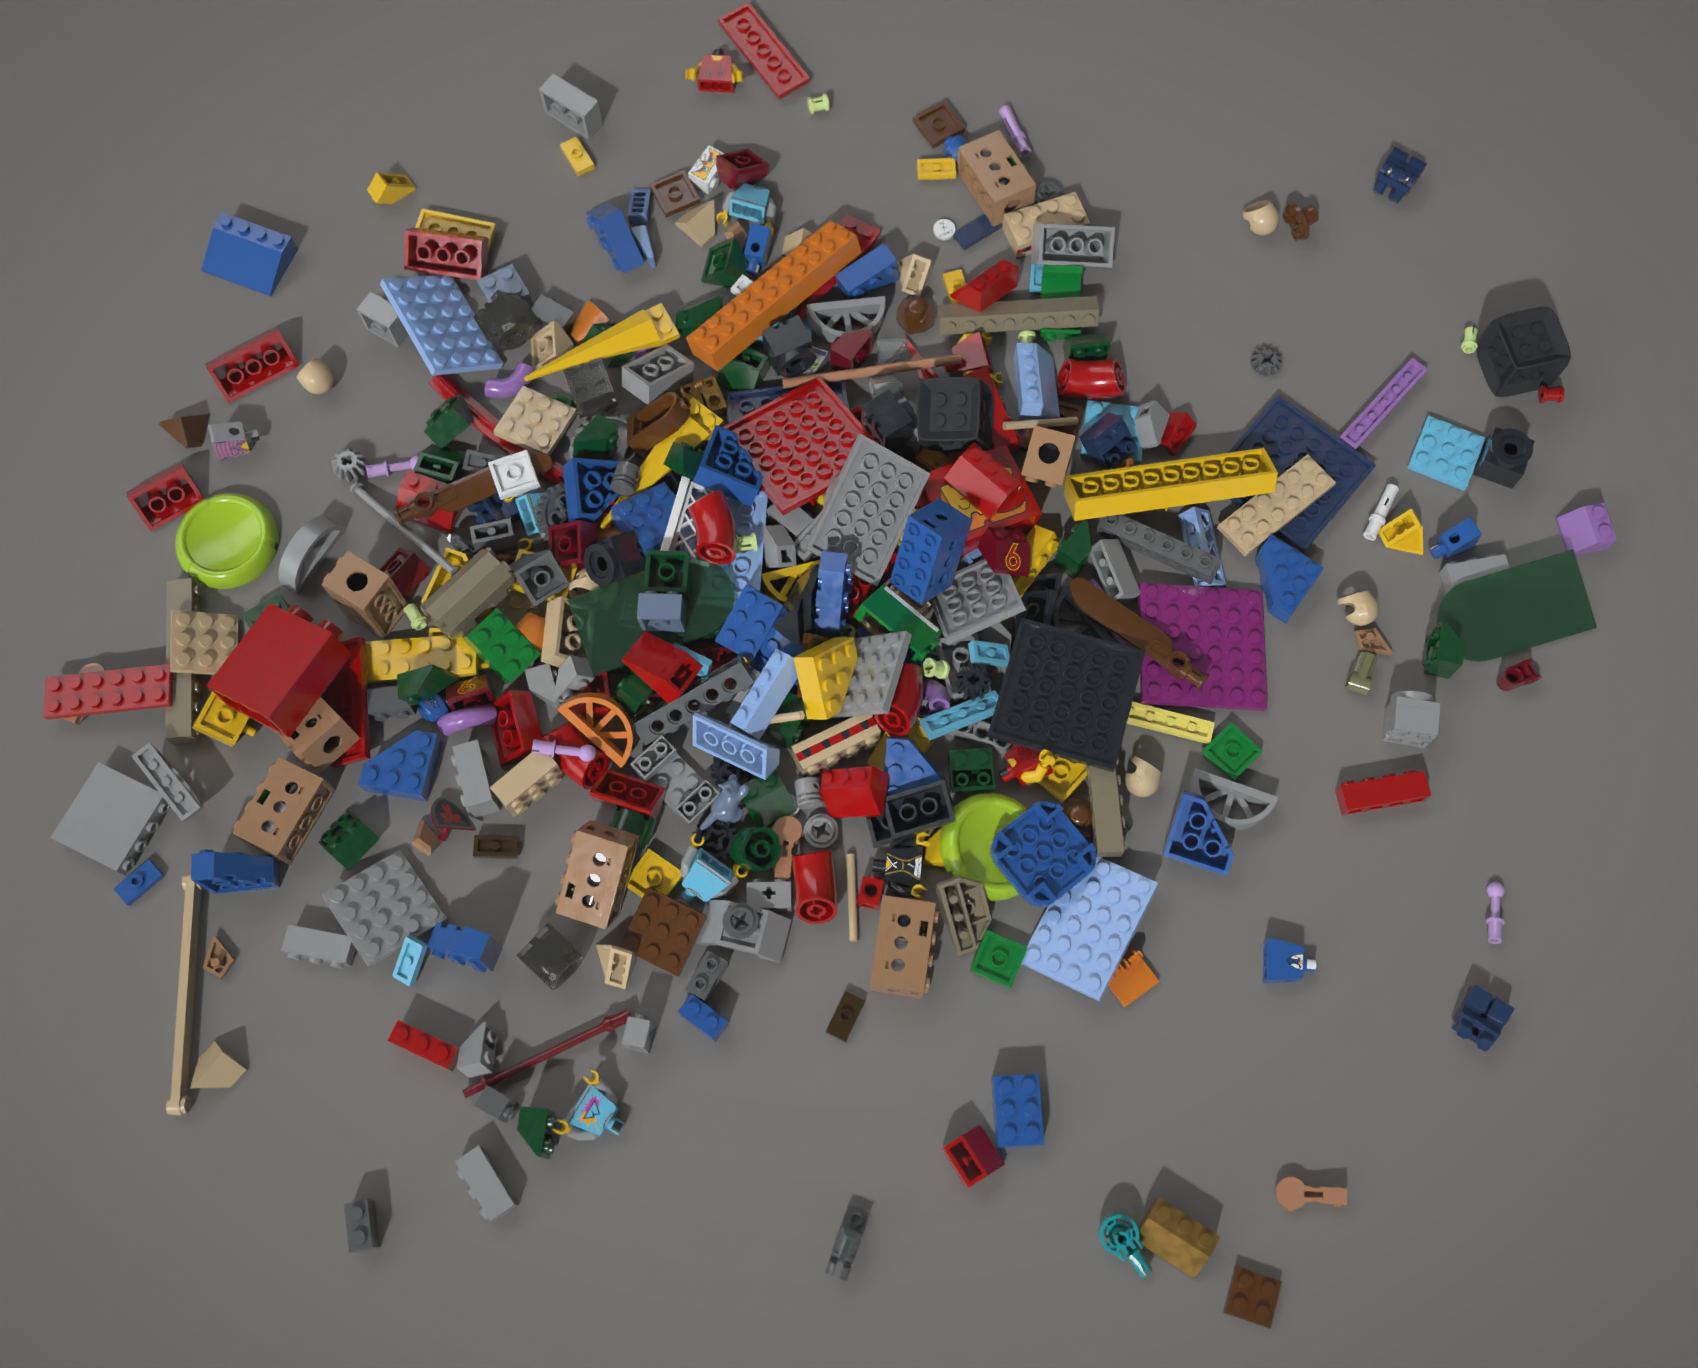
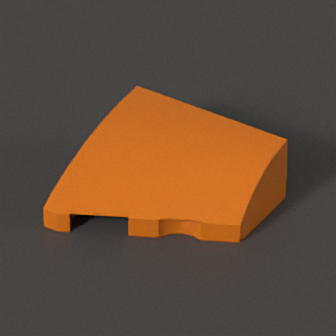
(589, 315)
(532, 629)

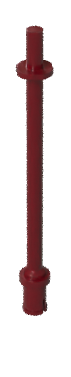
(609, 1024)

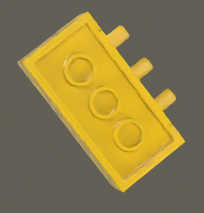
(222, 722)

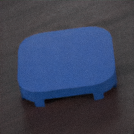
(1042, 854)

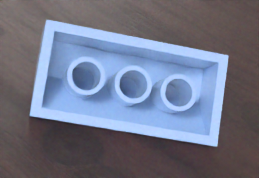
(1035, 382)
(766, 695)
(734, 746)

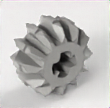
(349, 464)

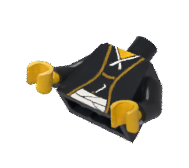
(904, 867)

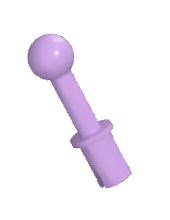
(383, 468)
(586, 752)
(1495, 891)

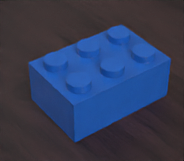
(749, 622)
(1017, 1111)

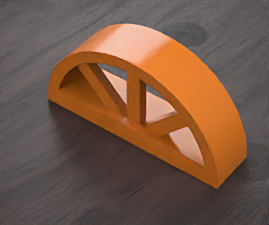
(587, 727)

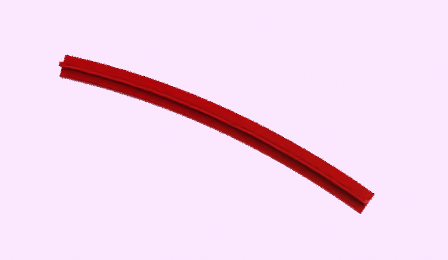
(486, 423)

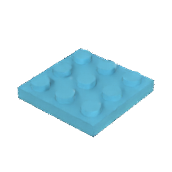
(1096, 410)
(1446, 453)

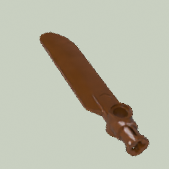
(462, 492)
(1134, 630)

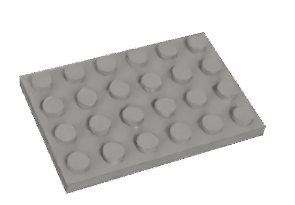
(868, 508)

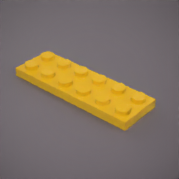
(397, 656)

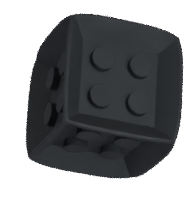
(1523, 351)
(955, 413)

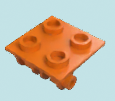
(1132, 977)

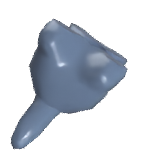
(726, 805)

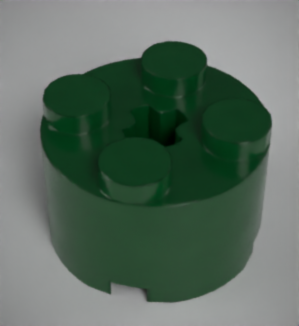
(634, 823)
(756, 848)

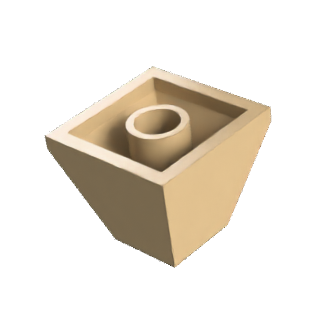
(549, 344)

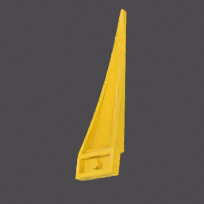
(638, 332)
(694, 432)

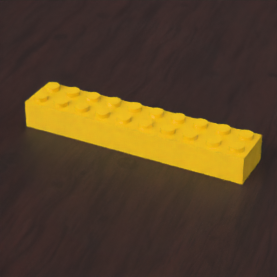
(1170, 484)

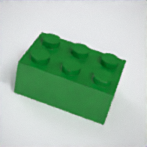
(501, 646)

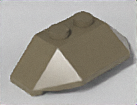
(964, 912)

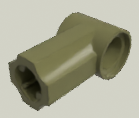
(1360, 678)

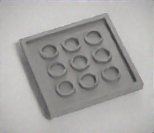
(975, 601)
(875, 674)
(383, 908)

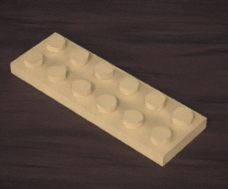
(1271, 511)

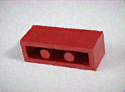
(424, 1045)

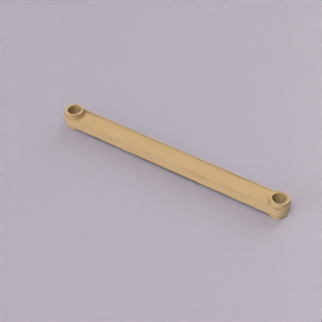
(179, 1102)

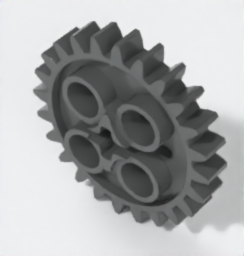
(551, 507)

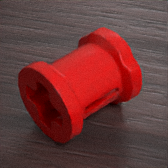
(1551, 394)

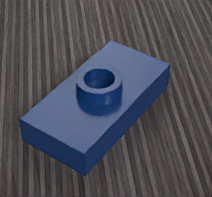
(139, 882)

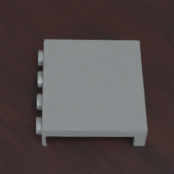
(111, 819)

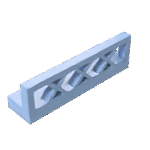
(1195, 534)

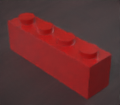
(1382, 792)

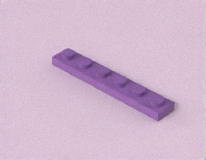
(1383, 404)

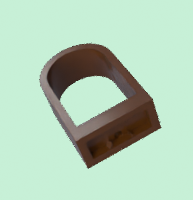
(657, 421)

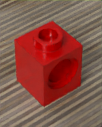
(865, 900)

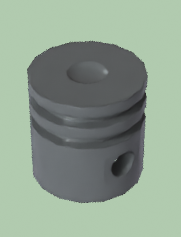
(625, 478)

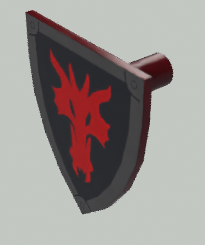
(448, 817)

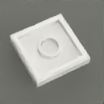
(513, 474)

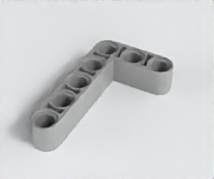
(970, 734)

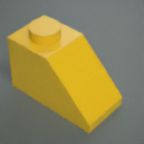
(389, 187)

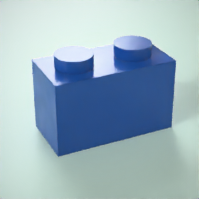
(703, 1018)

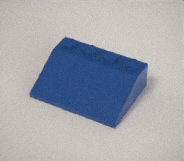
(248, 254)

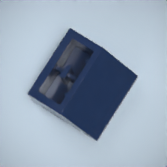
(1109, 441)

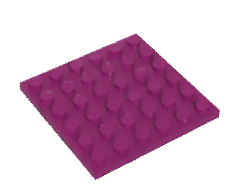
(1219, 634)

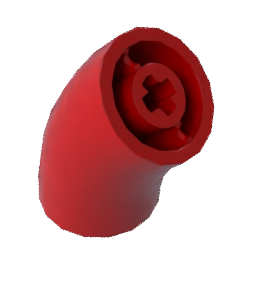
(1091, 379)
(714, 528)
(905, 703)
(579, 771)
(815, 886)

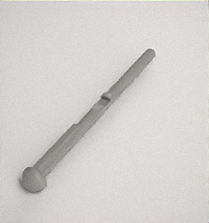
(357, 489)

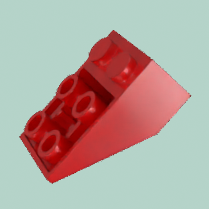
(662, 666)

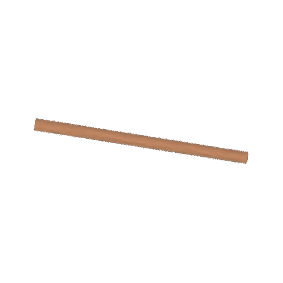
(874, 370)

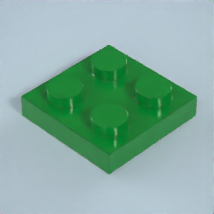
(1231, 751)
(998, 959)

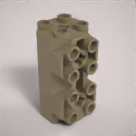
(471, 590)

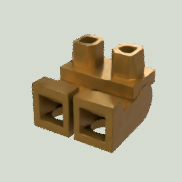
(706, 391)

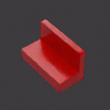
(1177, 432)

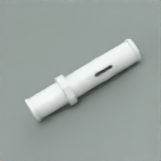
(1377, 519)

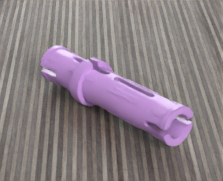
(1017, 136)

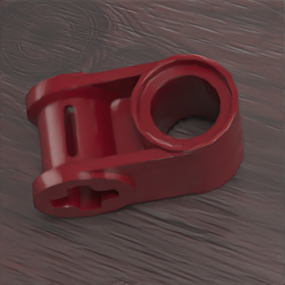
(714, 652)
(1521, 675)

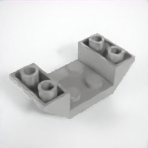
(685, 790)
(766, 942)

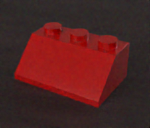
(988, 286)
(982, 481)
(417, 483)
(165, 496)
(515, 726)
(854, 791)
(628, 793)

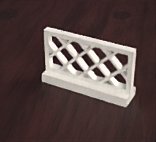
(678, 515)

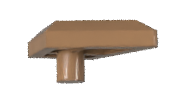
(737, 231)
(1371, 641)
(425, 839)
(218, 959)

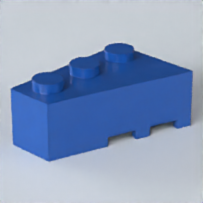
(869, 273)

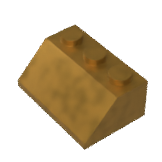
(1177, 1237)

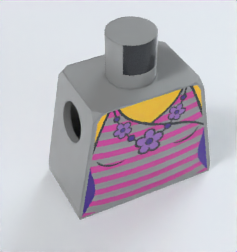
(231, 439)

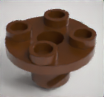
(1300, 220)
(915, 315)
(1080, 815)

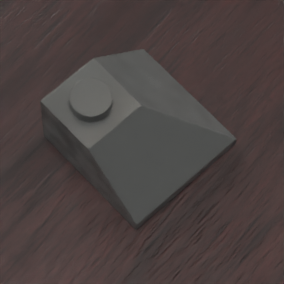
(539, 576)

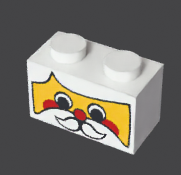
(704, 172)

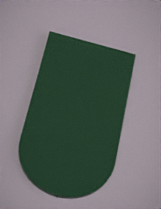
(1518, 607)
(609, 614)

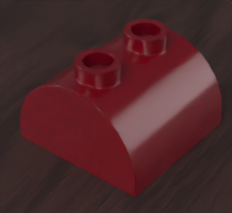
(741, 168)

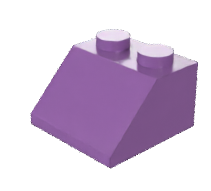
(1587, 529)

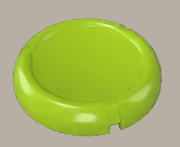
(226, 540)
(968, 841)

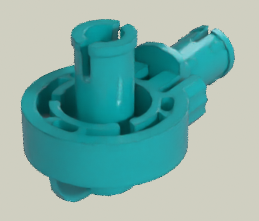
(1122, 1240)

